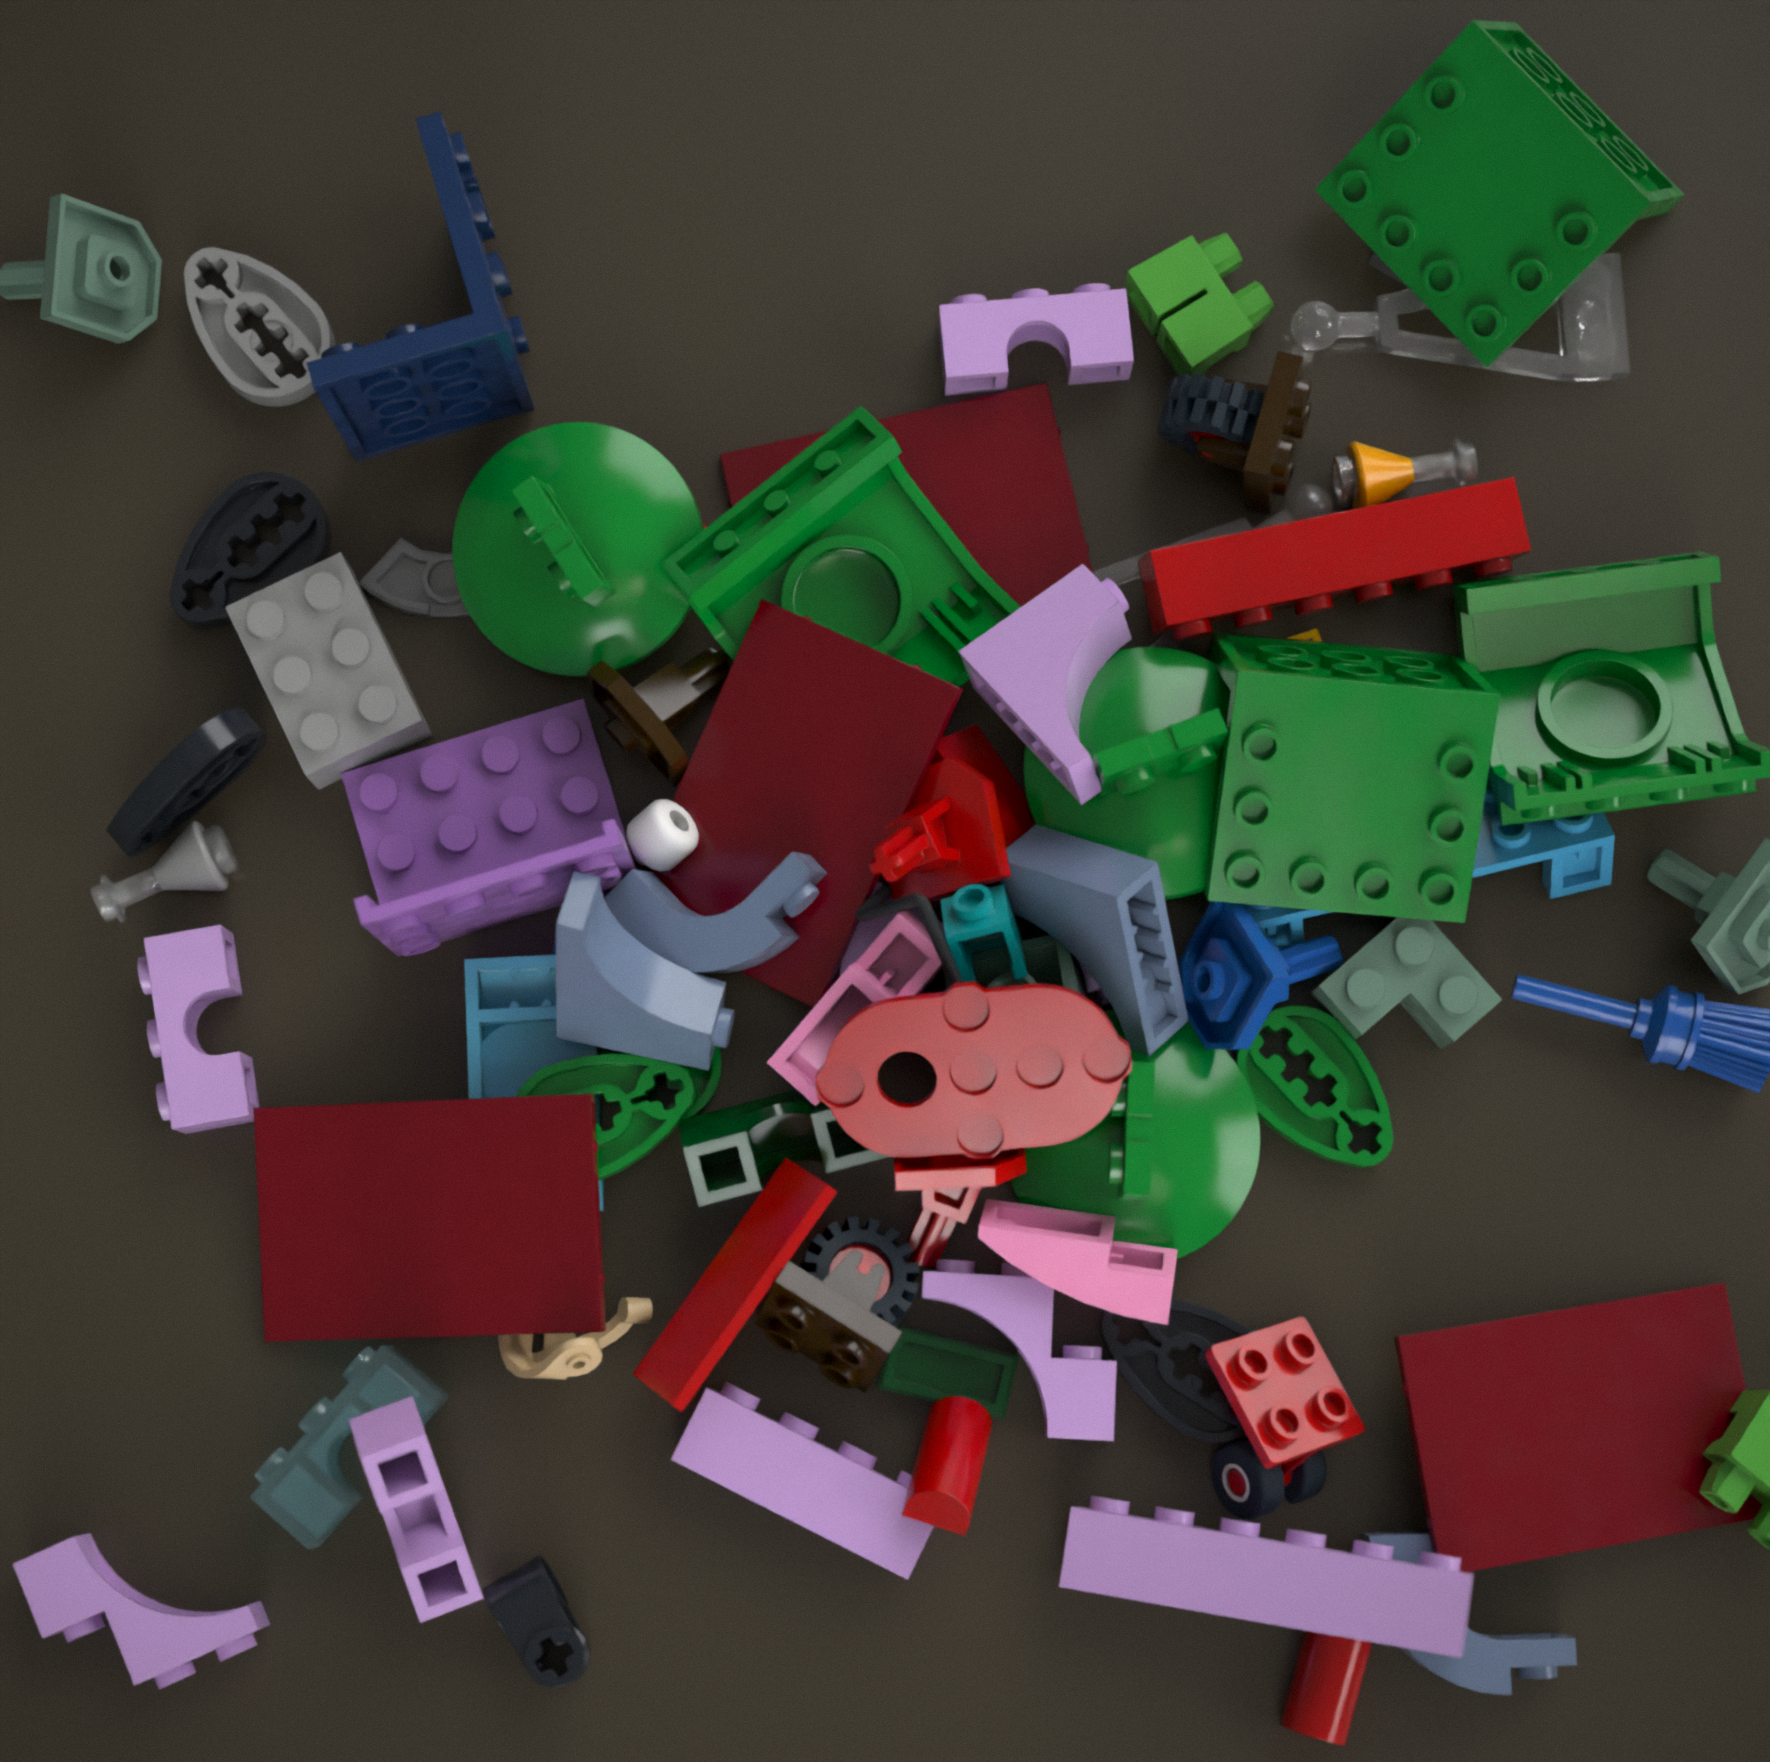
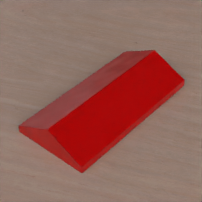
(734, 1284)

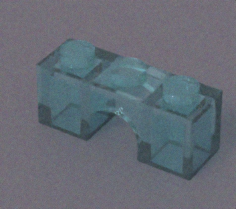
(306, 1485)

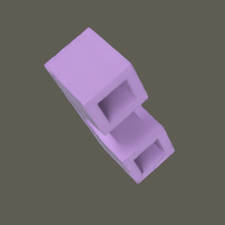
(1084, 326)
(185, 976)
(415, 1508)

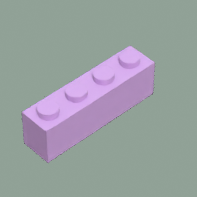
(803, 1479)

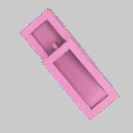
(893, 966)
(1080, 1259)

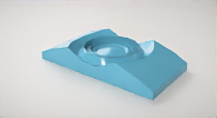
(514, 1026)

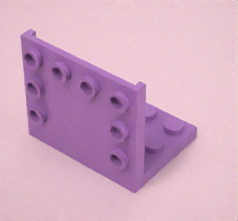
(485, 828)

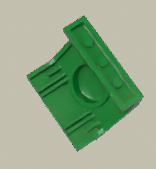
(852, 549)
(1606, 688)

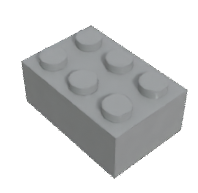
(328, 670)

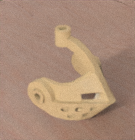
(564, 1353)

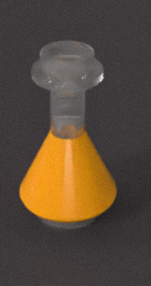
(1373, 475)

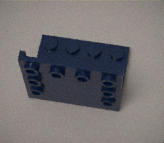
(442, 375)

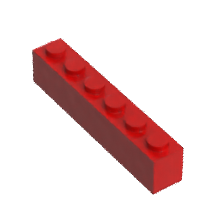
(1334, 557)

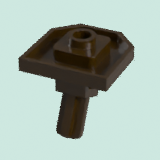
(648, 712)

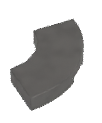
(416, 582)

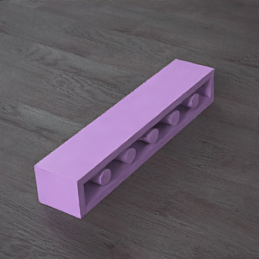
(1268, 1579)

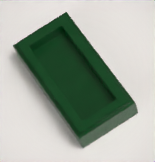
(943, 1367)

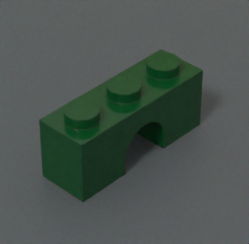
(741, 1143)

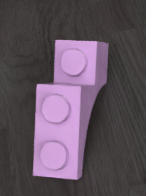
(1073, 1389)
(74, 1585)

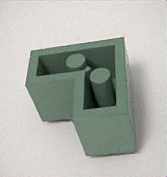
(1409, 966)

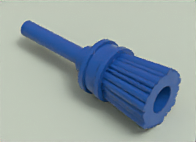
(1673, 1027)

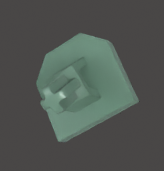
(95, 273)
(1731, 915)

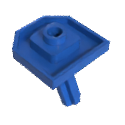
(1238, 975)

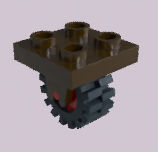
(1243, 425)
(843, 1301)

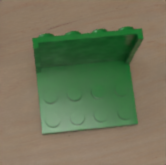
(1494, 186)
(1349, 777)

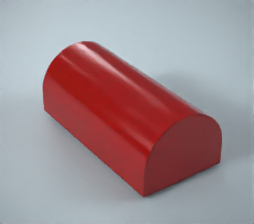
(949, 1464)
(1325, 1686)

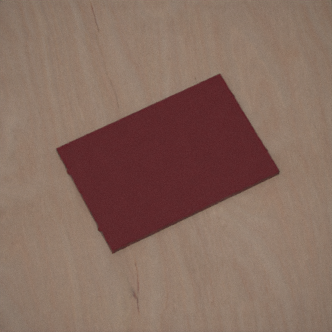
(987, 470)
(807, 757)
(430, 1218)
(1572, 1425)

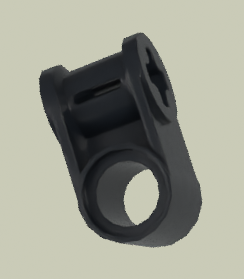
(530, 1612)

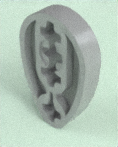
(238, 354)

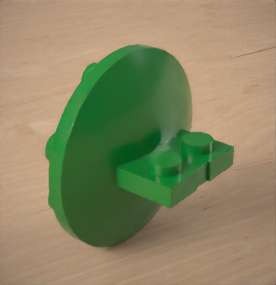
(568, 548)
(1157, 749)
(1167, 1154)

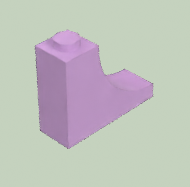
(1041, 665)

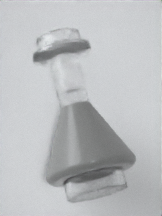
(194, 861)

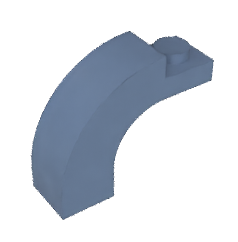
(724, 941)
(1486, 1657)

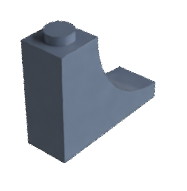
(1111, 918)
(627, 996)

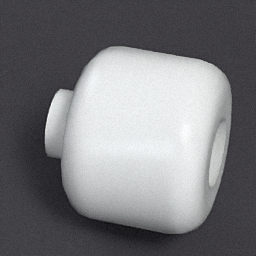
(662, 835)

